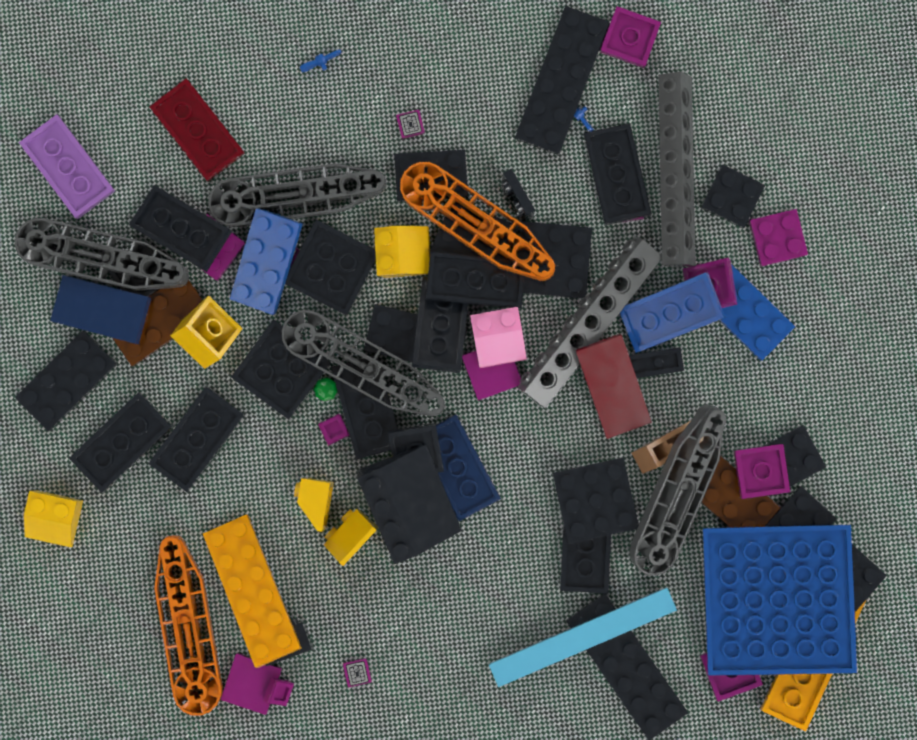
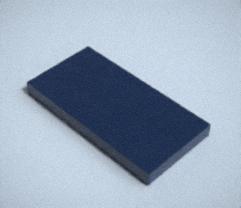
(100, 309)
(464, 474)

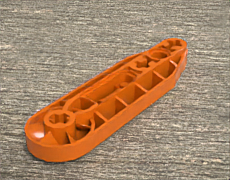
(488, 230)
(185, 611)

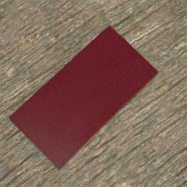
(197, 130)
(613, 386)

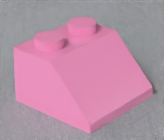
(498, 337)

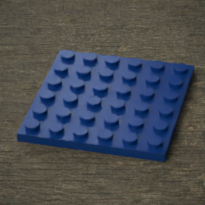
(779, 600)

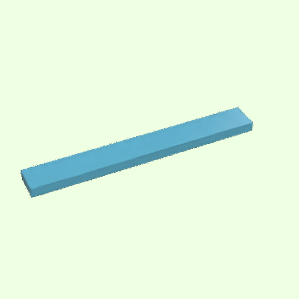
(582, 637)

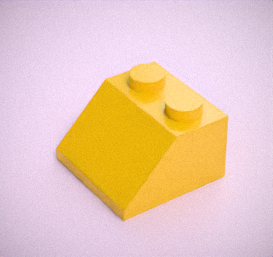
(402, 251)
(206, 332)
(315, 500)
(51, 517)
(349, 536)

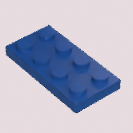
(266, 261)
(672, 312)
(755, 319)

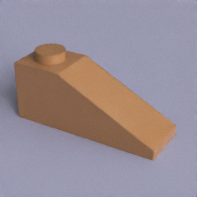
(656, 452)

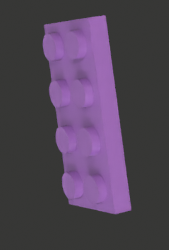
(67, 166)

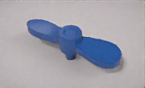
(320, 60)
(579, 115)

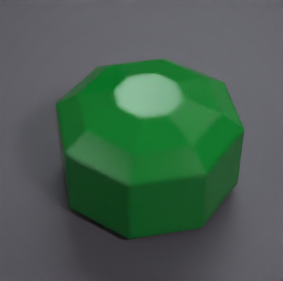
(325, 389)

